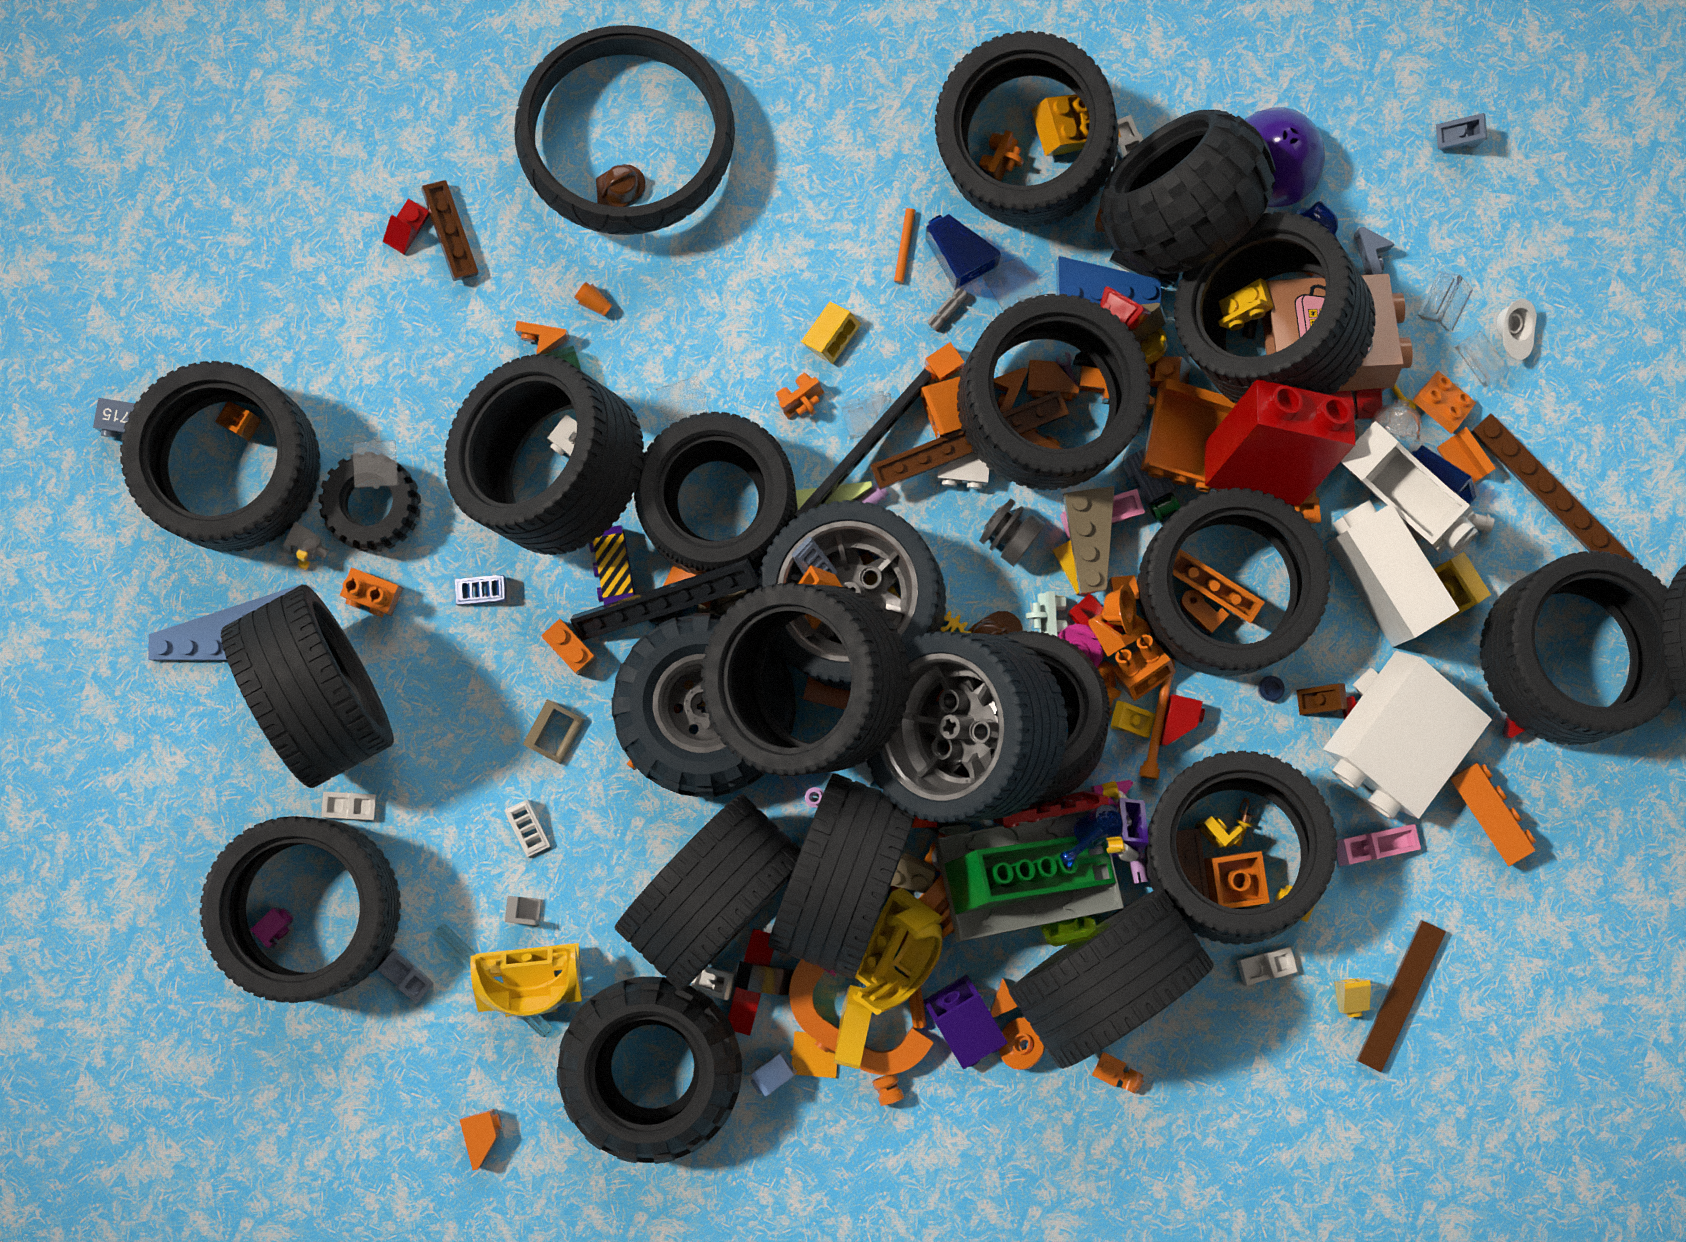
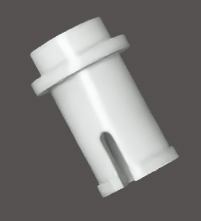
(1483, 523)

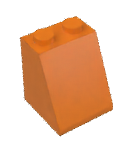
(941, 406)

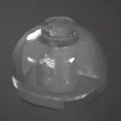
(1399, 420)

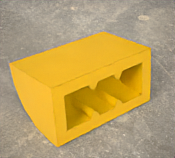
(831, 332)

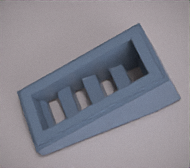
(814, 558)

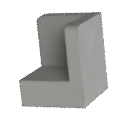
(523, 910)

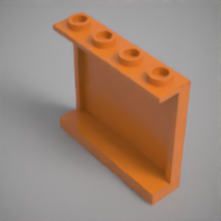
(1178, 432)

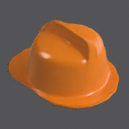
(1120, 608)

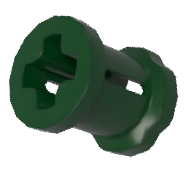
(1164, 507)

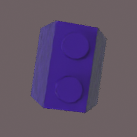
(965, 1022)

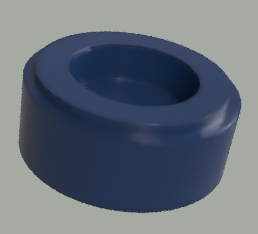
(1271, 688)

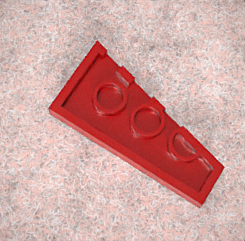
(1061, 806)

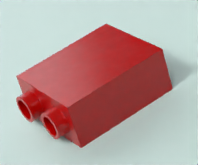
(1280, 441)

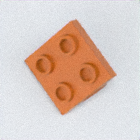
(1444, 402)

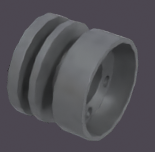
(1011, 532)

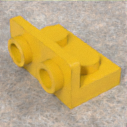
(1245, 305)
(1215, 832)

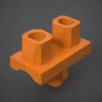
(1005, 156)
(802, 399)

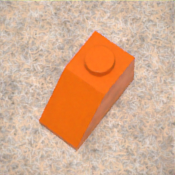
(480, 1135)

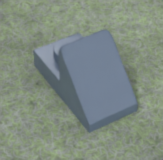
(1463, 131)
(1369, 246)

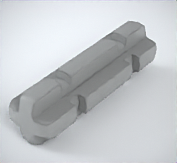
(947, 309)

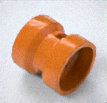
(889, 1095)

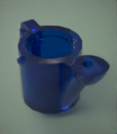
(1093, 830)

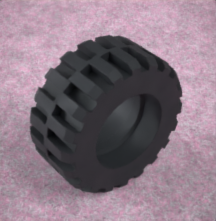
(373, 537)

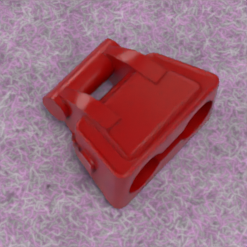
(1126, 309)

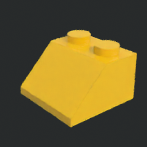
(1462, 583)

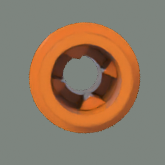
(593, 299)

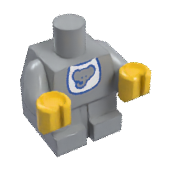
(304, 545)

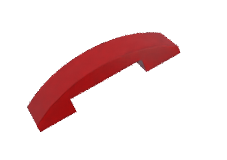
(746, 1002)

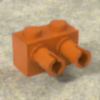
(370, 591)
(1144, 669)

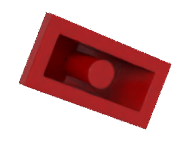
(1181, 717)

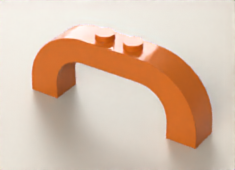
(889, 1062)

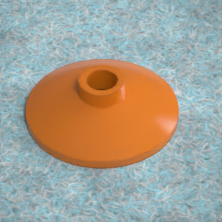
(1013, 1053)

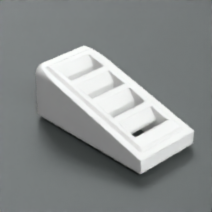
(510, 812)

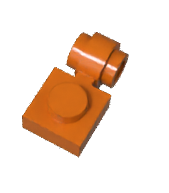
(1111, 1070)

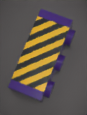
(612, 566)

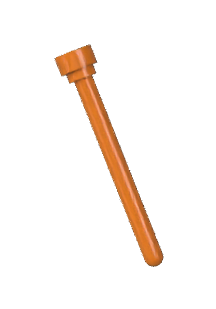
(1150, 766)

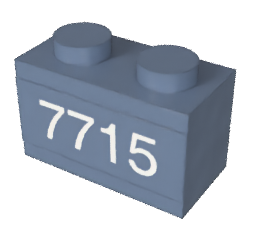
(111, 416)

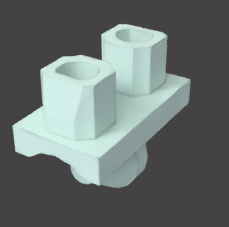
(1045, 613)

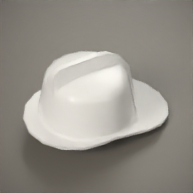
(1517, 328)

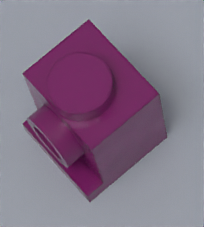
(273, 926)

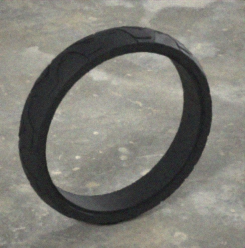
(624, 41)

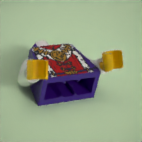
(1134, 832)

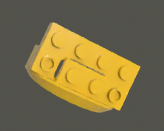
(917, 957)

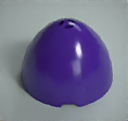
(1296, 164)

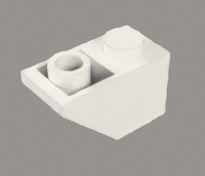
(965, 470)

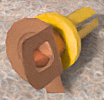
(1244, 821)

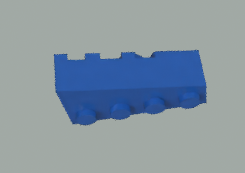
(1089, 281)

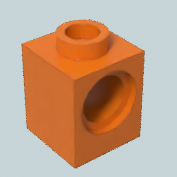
(944, 363)

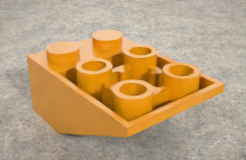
(1062, 124)

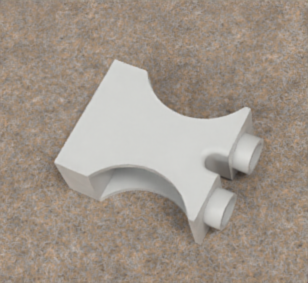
(1413, 490)

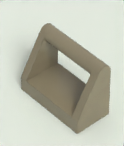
(540, 726)

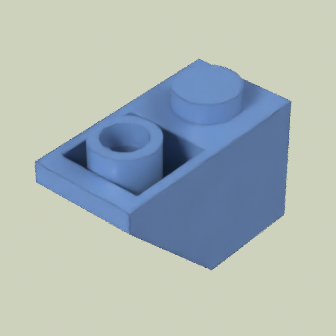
(772, 1074)

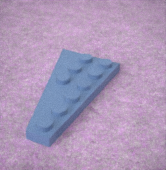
(202, 636)

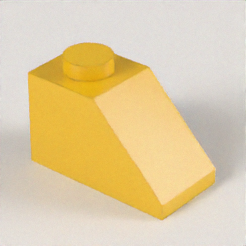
(1353, 996)

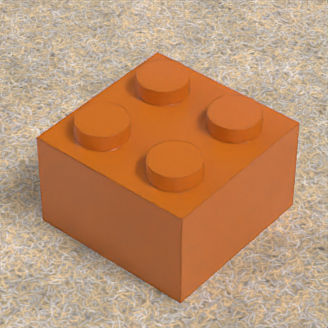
(1237, 879)

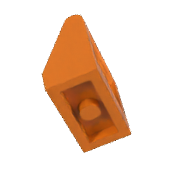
(1111, 639)

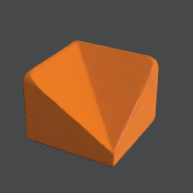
(1117, 582)

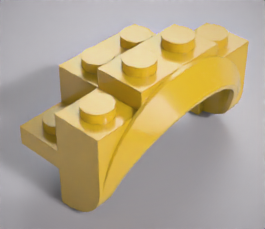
(528, 978)

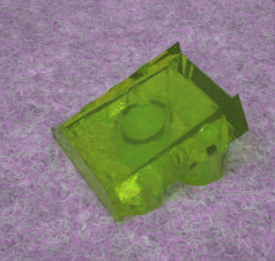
(1069, 931)

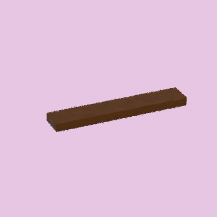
(1400, 996)

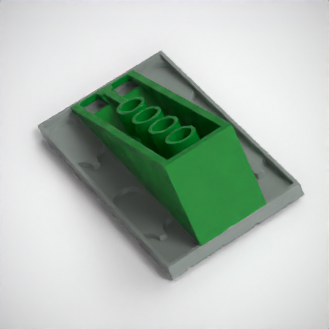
(1017, 881)

